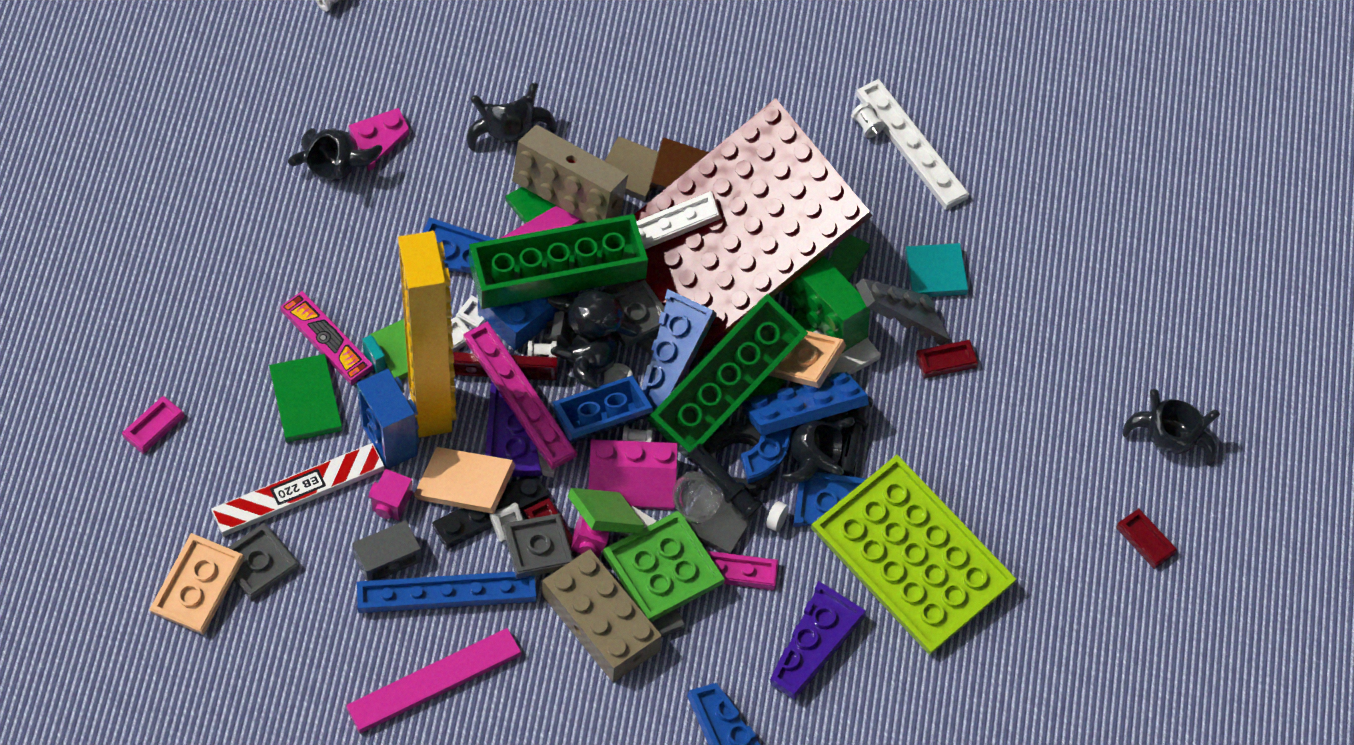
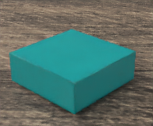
(374, 353)

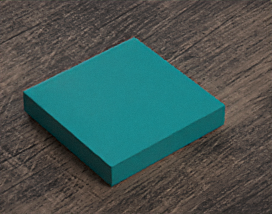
(936, 269)

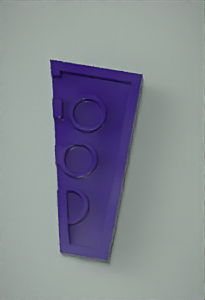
(509, 439)
(822, 630)

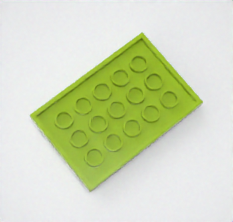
(913, 554)

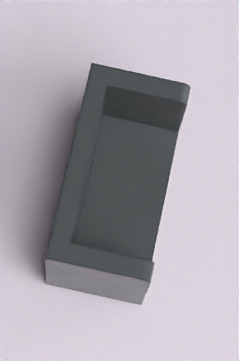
(387, 552)

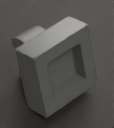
(560, 330)

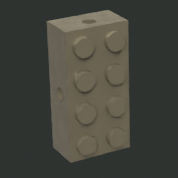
(569, 176)
(601, 615)

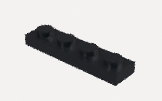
(467, 523)

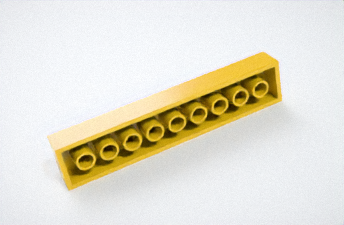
(428, 331)

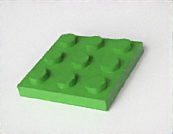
(663, 566)

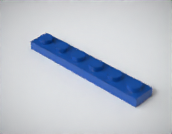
(444, 592)

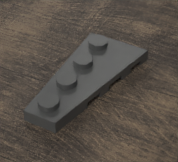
(906, 306)

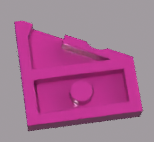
(383, 130)

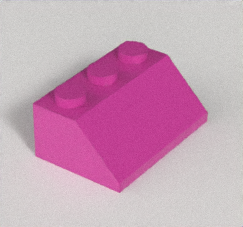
(636, 469)

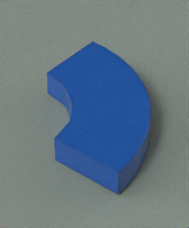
(766, 455)

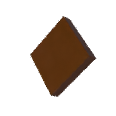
(672, 162)

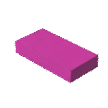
(153, 424)

